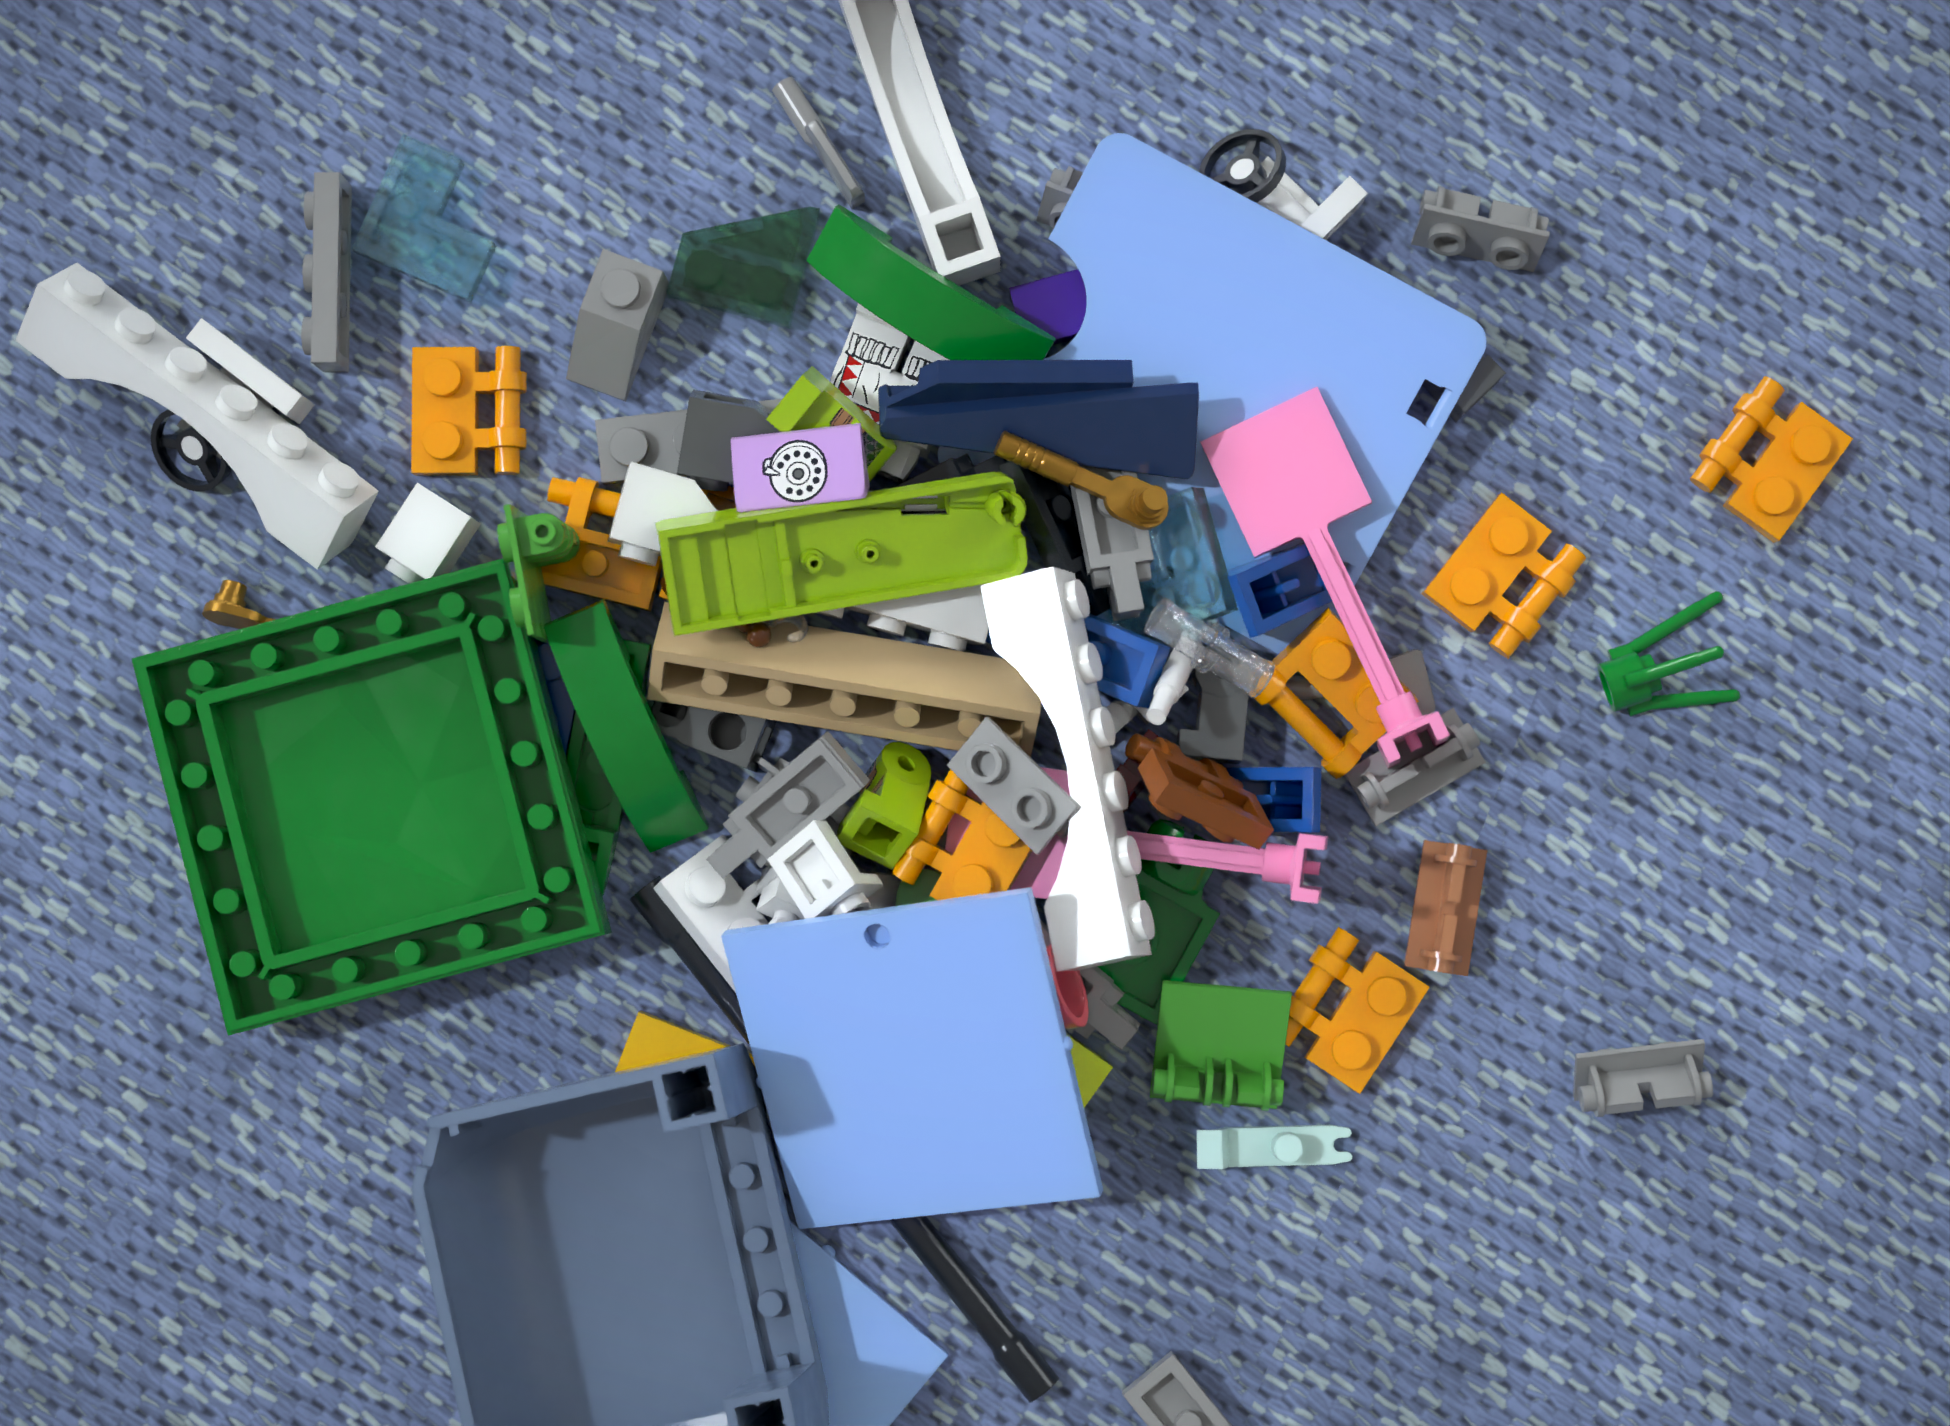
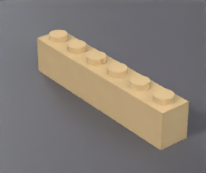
(845, 684)

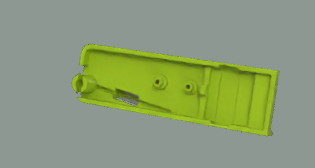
(840, 554)

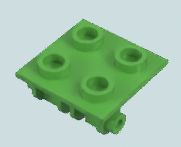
(532, 544)
(1220, 1045)

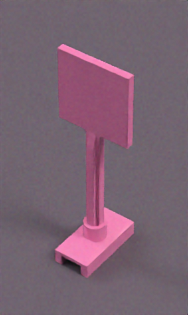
(1288, 482)
(1276, 863)

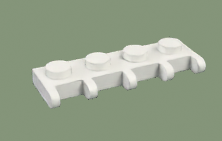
(709, 904)

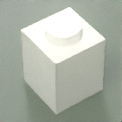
(426, 536)

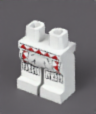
(873, 359)

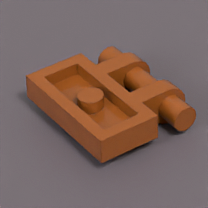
(1198, 791)

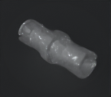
(1174, 628)

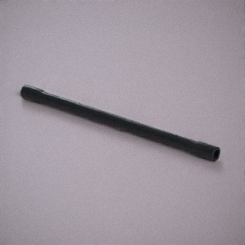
(1009, 1346)

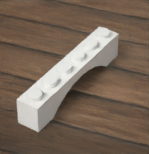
(922, 140)
(296, 485)
(655, 495)
(1096, 900)

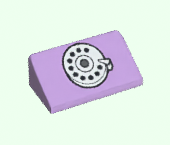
(799, 467)

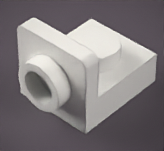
(822, 873)

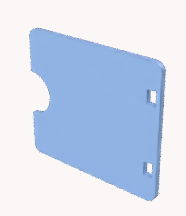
(1255, 315)

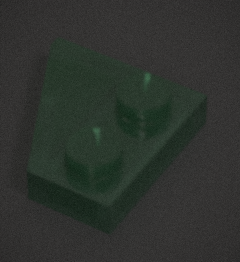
(747, 265)

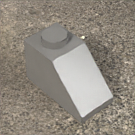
(615, 324)

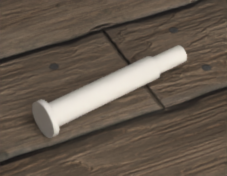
(1171, 684)

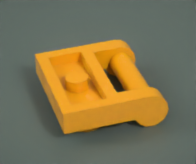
(1333, 667)

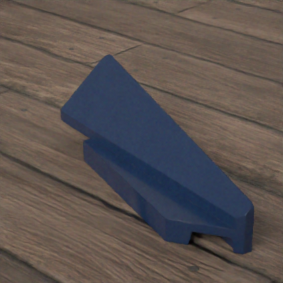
(1062, 405)

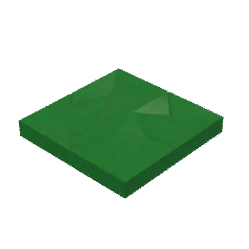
(370, 796)

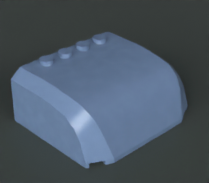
(619, 1254)

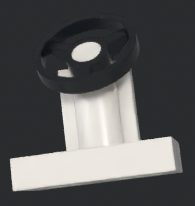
(1273, 189)
(247, 373)

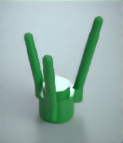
(1632, 679)

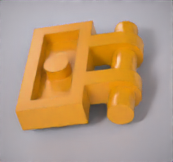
(447, 410)
(1785, 472)
(1489, 562)
(597, 567)
(985, 858)
(1365, 1020)

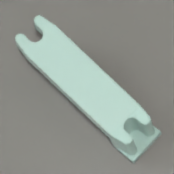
(1270, 1146)

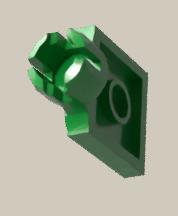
(1180, 927)

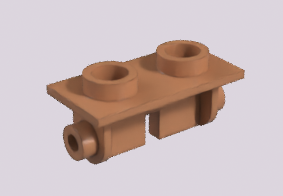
(1445, 907)

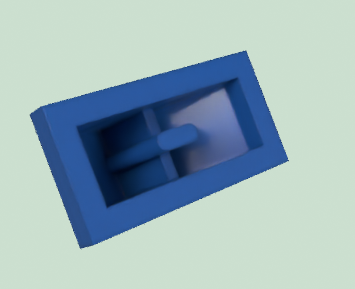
(1277, 589)
(1286, 794)

